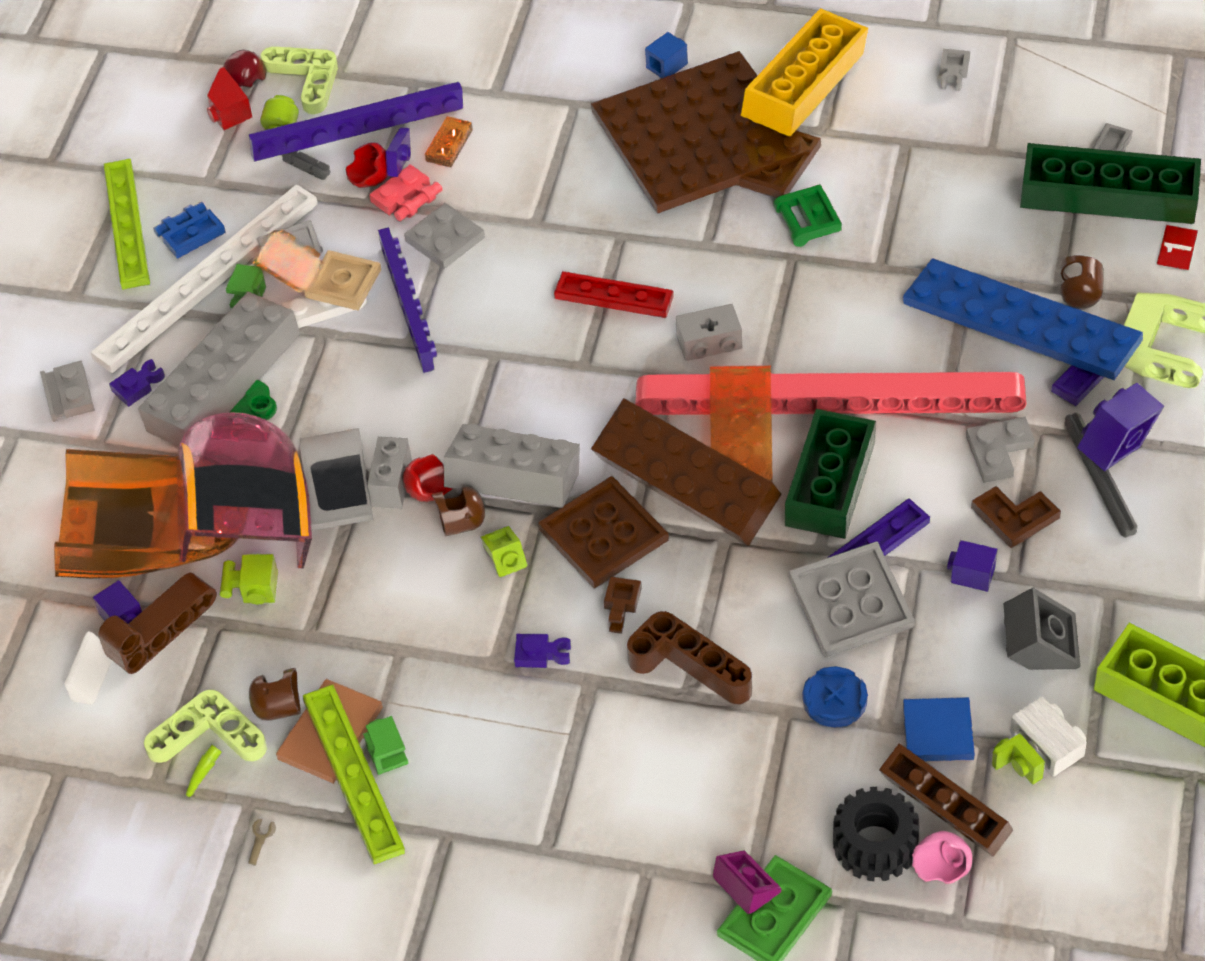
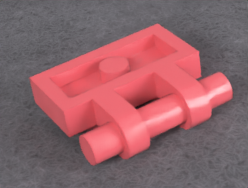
(399, 191)

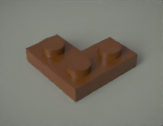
(1012, 521)

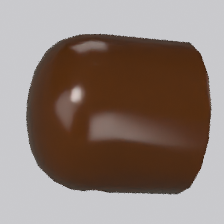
(1085, 289)
(460, 512)
(276, 698)

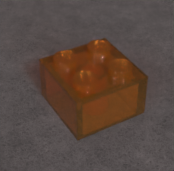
(287, 260)

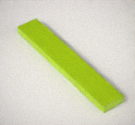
(126, 224)
(353, 775)

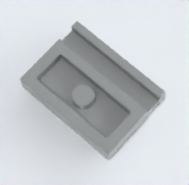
(67, 391)

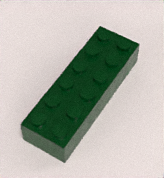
(1111, 183)

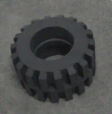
(878, 810)

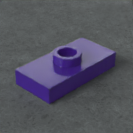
(398, 152)
(1075, 384)

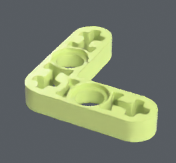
(323, 67)
(203, 720)

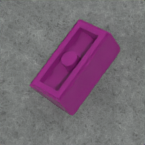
(744, 880)

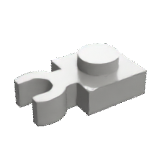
(954, 67)

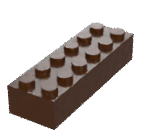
(686, 471)

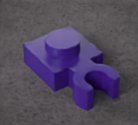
(135, 385)
(536, 650)

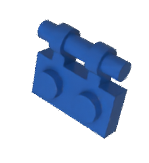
(189, 229)

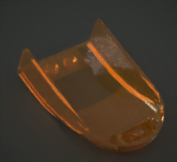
(123, 517)

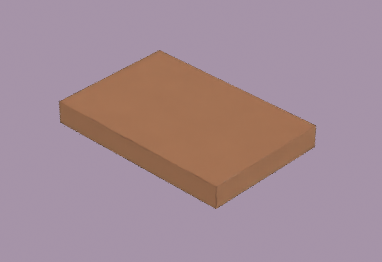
(303, 746)

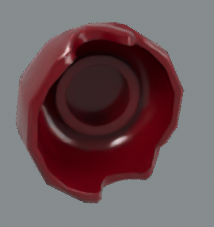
(245, 67)

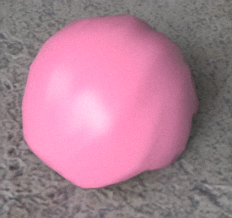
(942, 857)

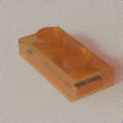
(448, 141)

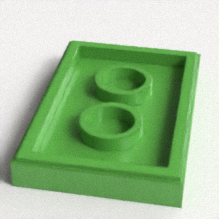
(780, 922)

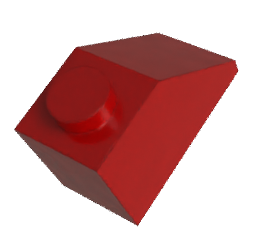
(227, 101)

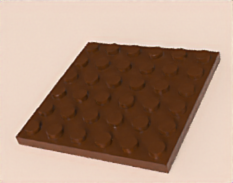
(688, 133)

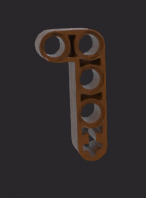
(158, 625)
(728, 678)

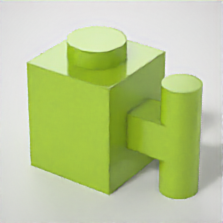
(255, 579)

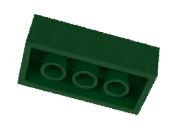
(830, 473)

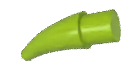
(203, 767)

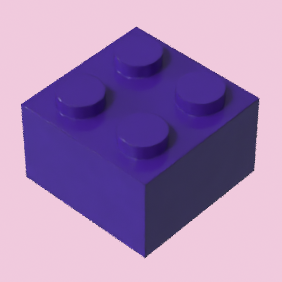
(1119, 426)

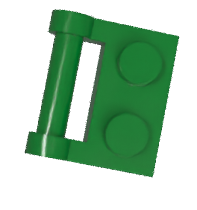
(816, 211)

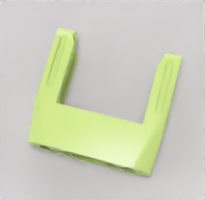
(1146, 316)

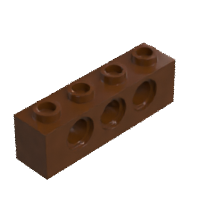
(946, 800)

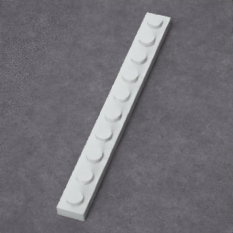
(201, 280)

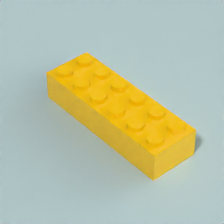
(804, 72)

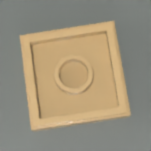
(343, 280)

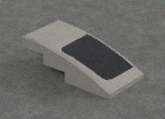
(336, 479)

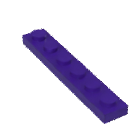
(410, 307)

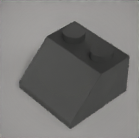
(1040, 632)

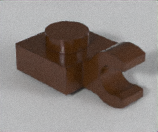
(621, 597)

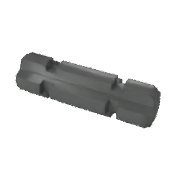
(307, 163)

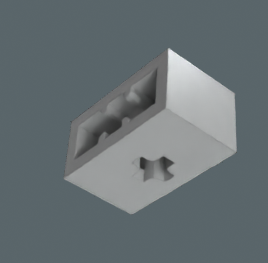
(709, 332)
(387, 472)

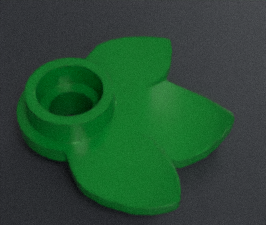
(256, 398)

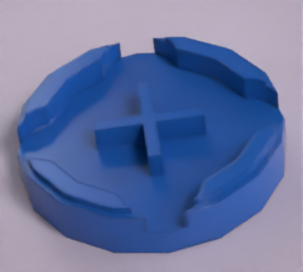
(835, 697)

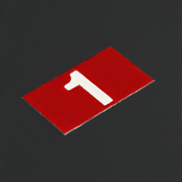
(1177, 247)

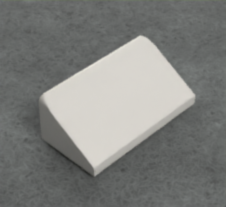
(87, 670)

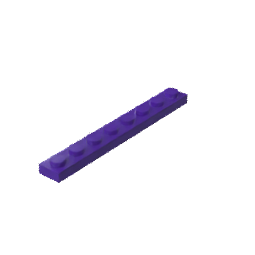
(356, 121)

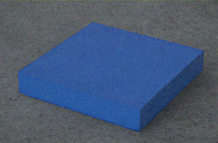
(939, 728)

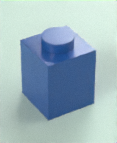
(666, 55)

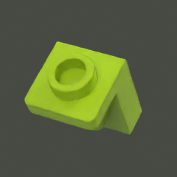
(505, 551)
(1021, 755)

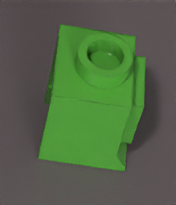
(245, 280)
(385, 745)

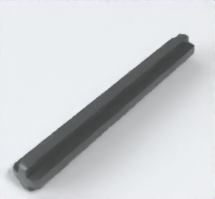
(1103, 482)

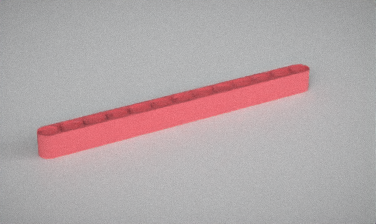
(849, 393)

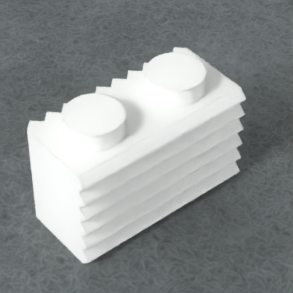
(1049, 735)

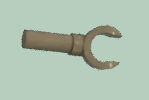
(259, 839)

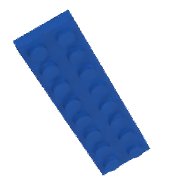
(1023, 318)

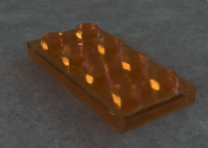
(742, 416)

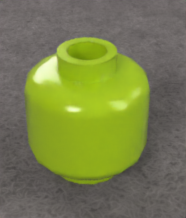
(278, 112)

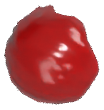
(368, 166)
(425, 477)

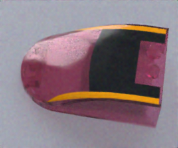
(241, 482)

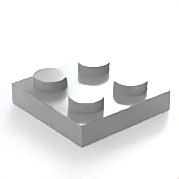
(444, 235)

